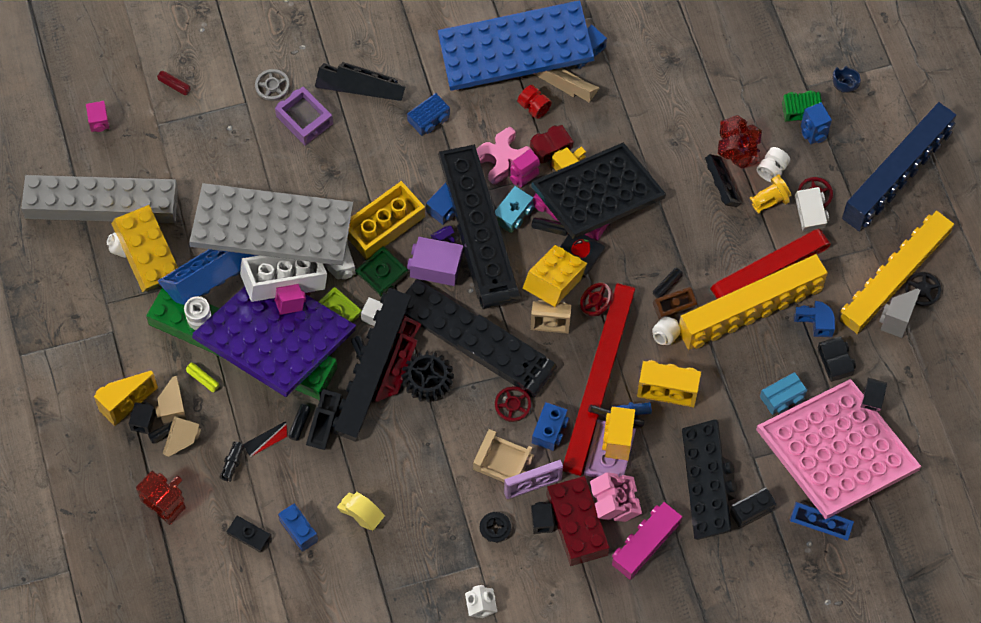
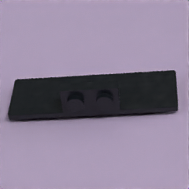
(708, 479)

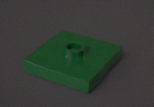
(382, 271)

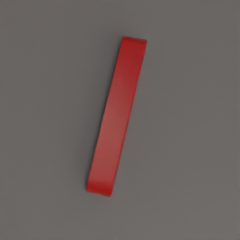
(790, 254)

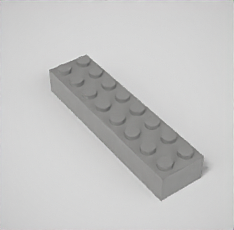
(97, 197)

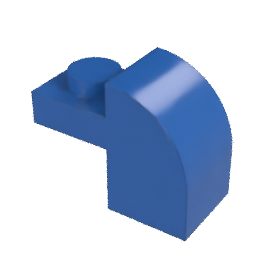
(820, 316)

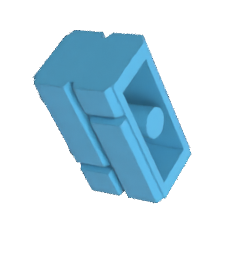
(783, 393)

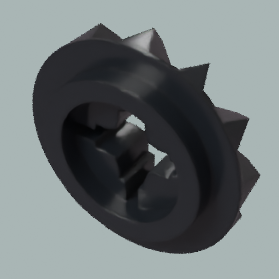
(501, 521)

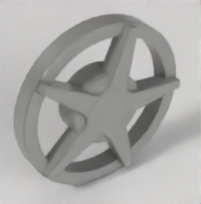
(272, 85)

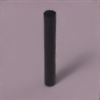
(603, 412)

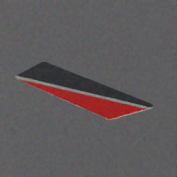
(266, 439)

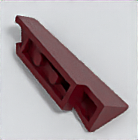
(400, 353)

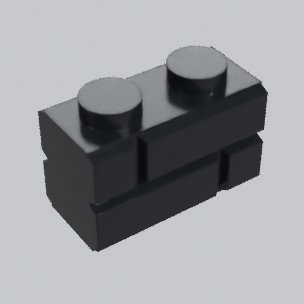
(753, 507)

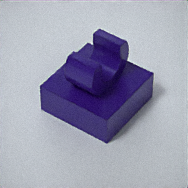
(443, 233)

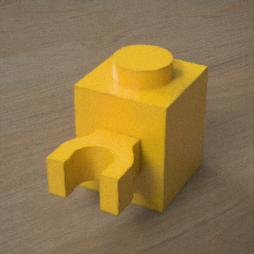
(566, 157)

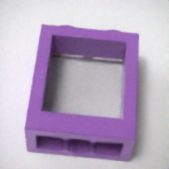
(303, 115)

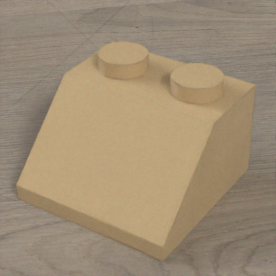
(550, 318)

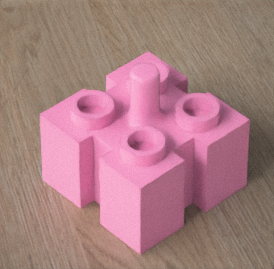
(615, 497)

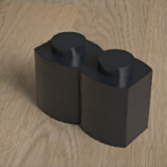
(836, 359)

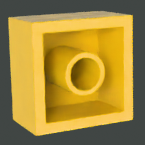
(618, 433)

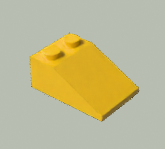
(118, 397)

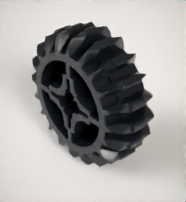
(424, 391)

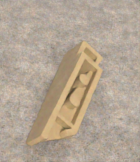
(569, 83)

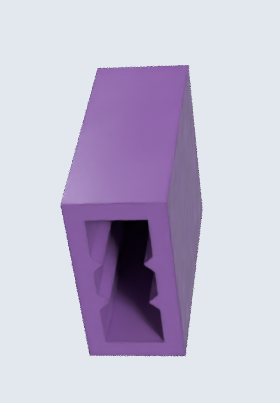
(435, 261)

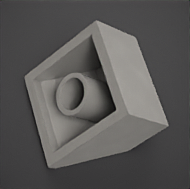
(897, 314)

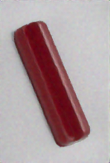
(173, 82)

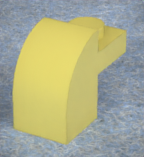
(362, 510)

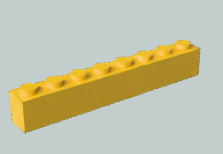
(896, 272)

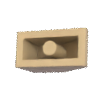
(170, 402)
(181, 435)

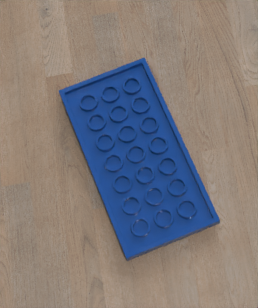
(515, 45)

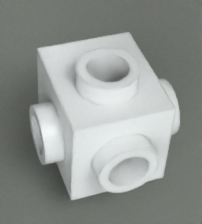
(481, 602)

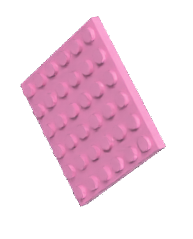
(838, 449)

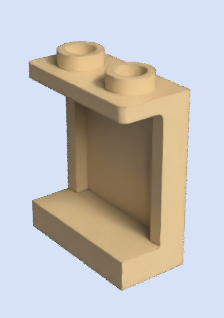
(501, 458)

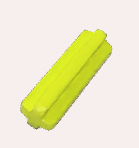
(202, 377)

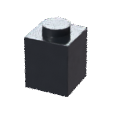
(142, 417)
(542, 518)

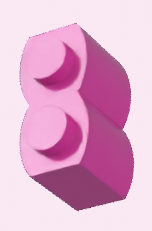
(524, 168)

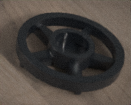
(924, 287)

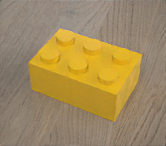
(554, 275)
(668, 383)

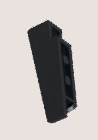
(358, 81)

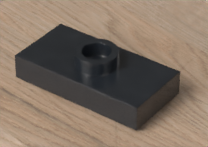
(248, 533)

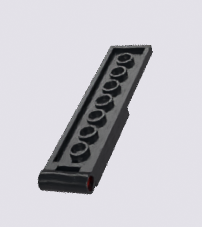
(478, 227)
(479, 339)

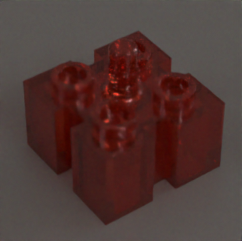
(739, 142)
(162, 497)

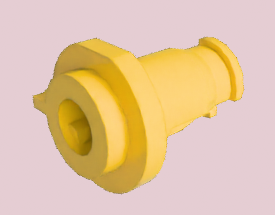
(771, 195)

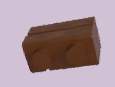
(674, 303)

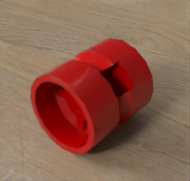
(533, 100)

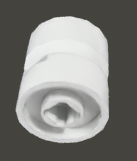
(773, 164)
(197, 311)

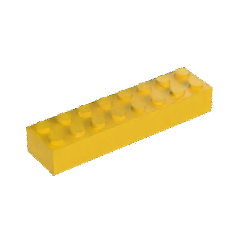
(752, 302)

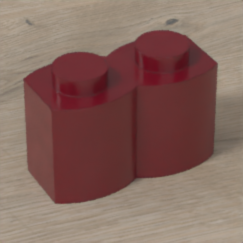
(548, 143)

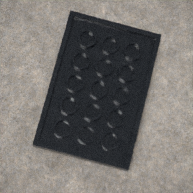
(598, 190)

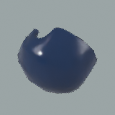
(846, 79)

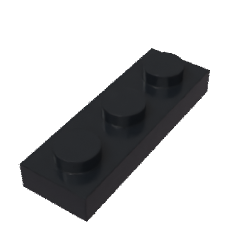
(722, 180)

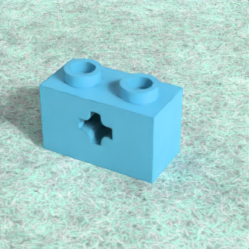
(514, 209)

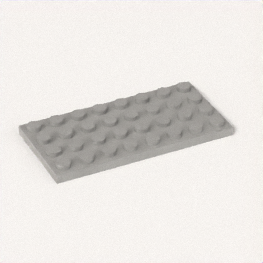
(271, 224)

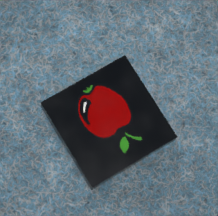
(585, 249)

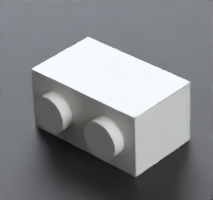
(811, 209)

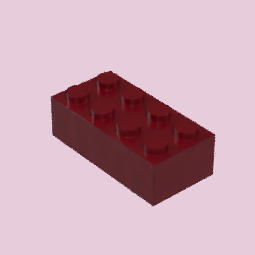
(577, 521)

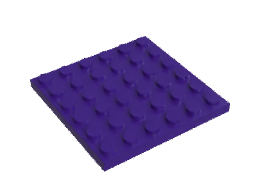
(271, 345)

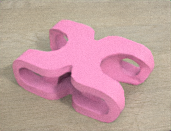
(500, 154)

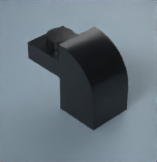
(873, 394)

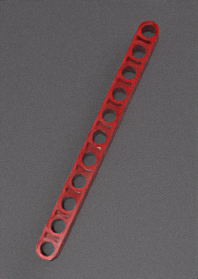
(598, 379)

